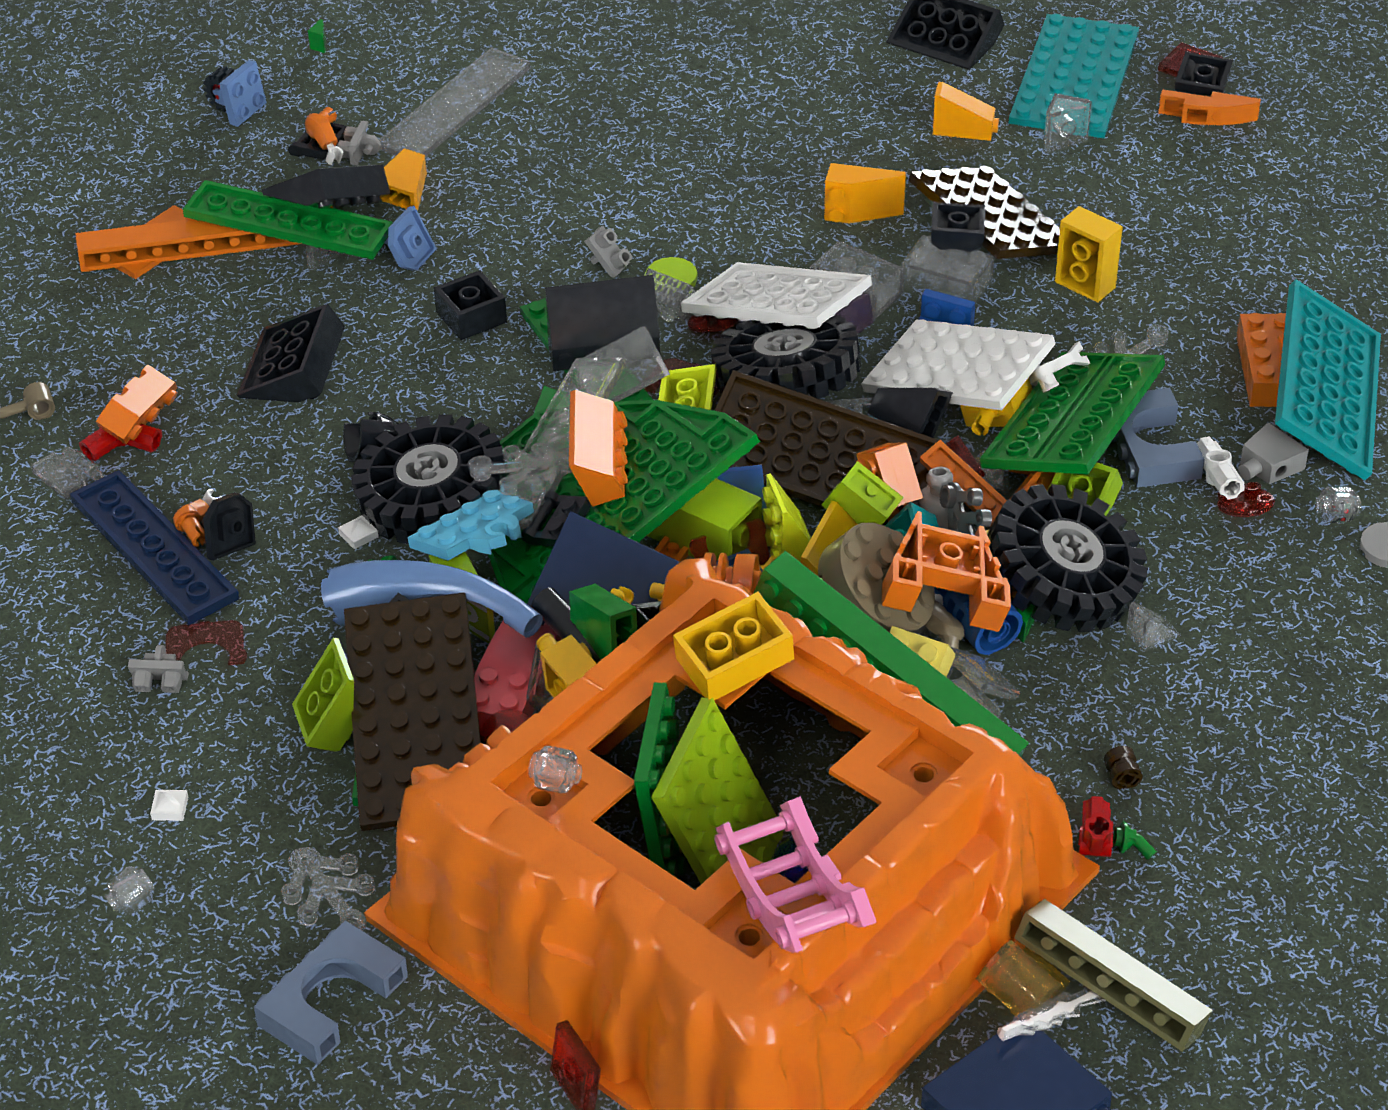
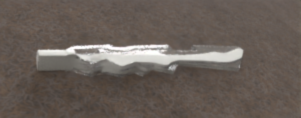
(1050, 1013)

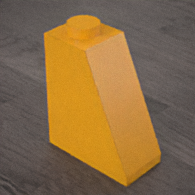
(962, 115)
(405, 179)

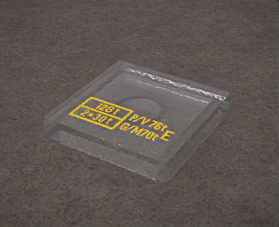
(984, 675)

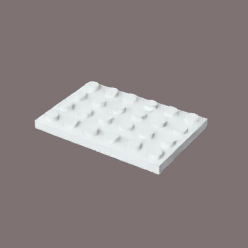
(776, 294)
(973, 362)

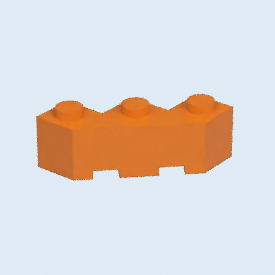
(137, 404)

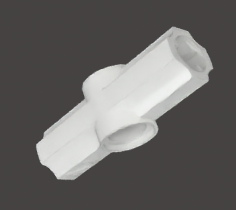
(1220, 469)

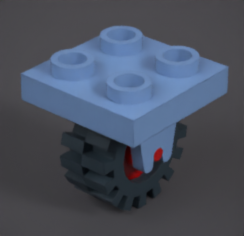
(236, 91)

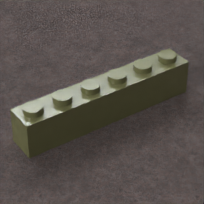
(1113, 974)

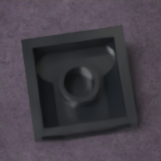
(1202, 74)
(957, 226)

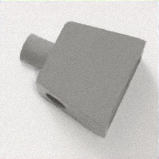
(1271, 456)

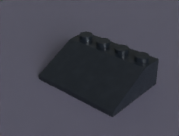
(948, 30)
(334, 186)
(596, 314)
(293, 357)

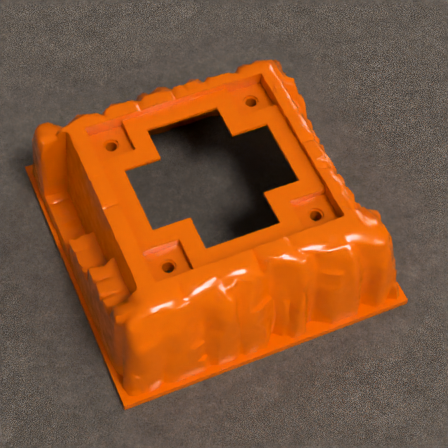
(679, 984)

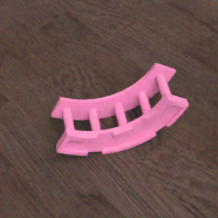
(844, 901)

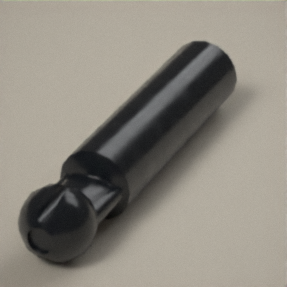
(557, 616)

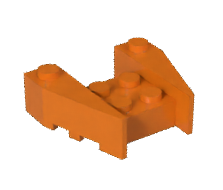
(952, 563)

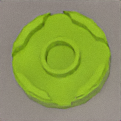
(676, 268)

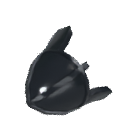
(358, 435)

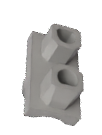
(358, 142)
(607, 251)
(158, 667)

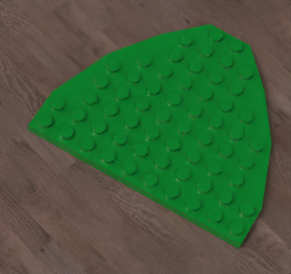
(670, 459)

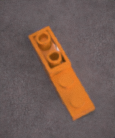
(1206, 110)

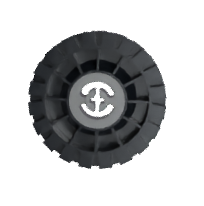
(790, 355)
(422, 473)
(1067, 557)

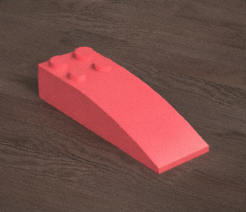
(505, 672)

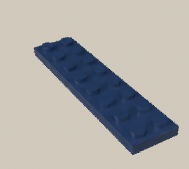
(154, 547)

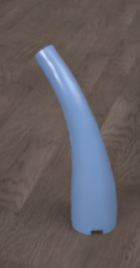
(381, 580)

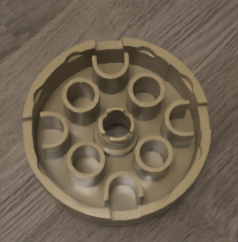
(857, 567)

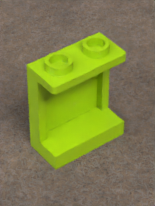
(864, 496)

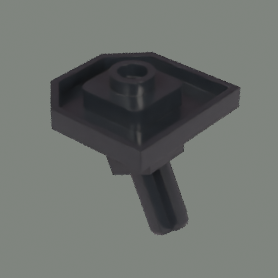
(228, 526)

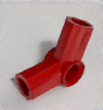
(101, 442)
(1096, 828)

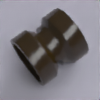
(1123, 767)

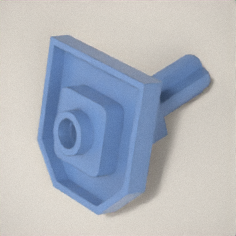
(410, 240)

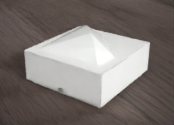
(358, 532)
(169, 805)

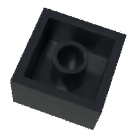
(470, 305)

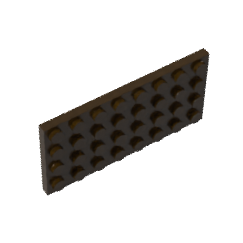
(809, 440)
(409, 696)

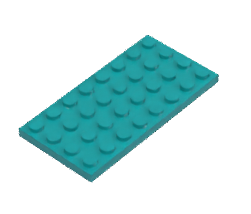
(1077, 61)
(1329, 380)

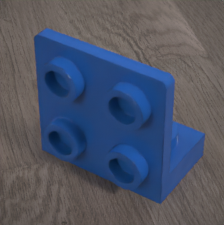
(946, 308)

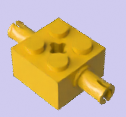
(984, 418)
(563, 661)

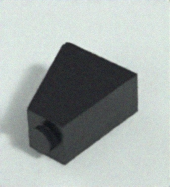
(911, 408)

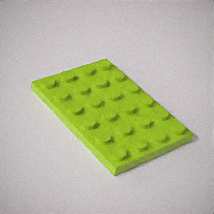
(709, 786)

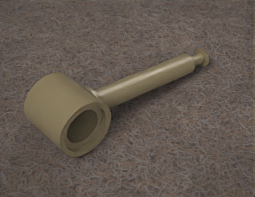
(36, 400)

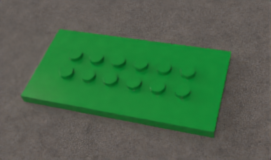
(1075, 420)

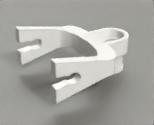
(1044, 373)

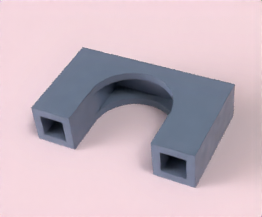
(1153, 463)
(343, 954)

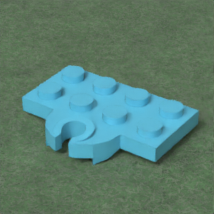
(475, 526)

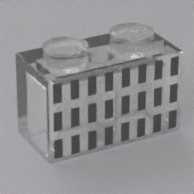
(669, 296)

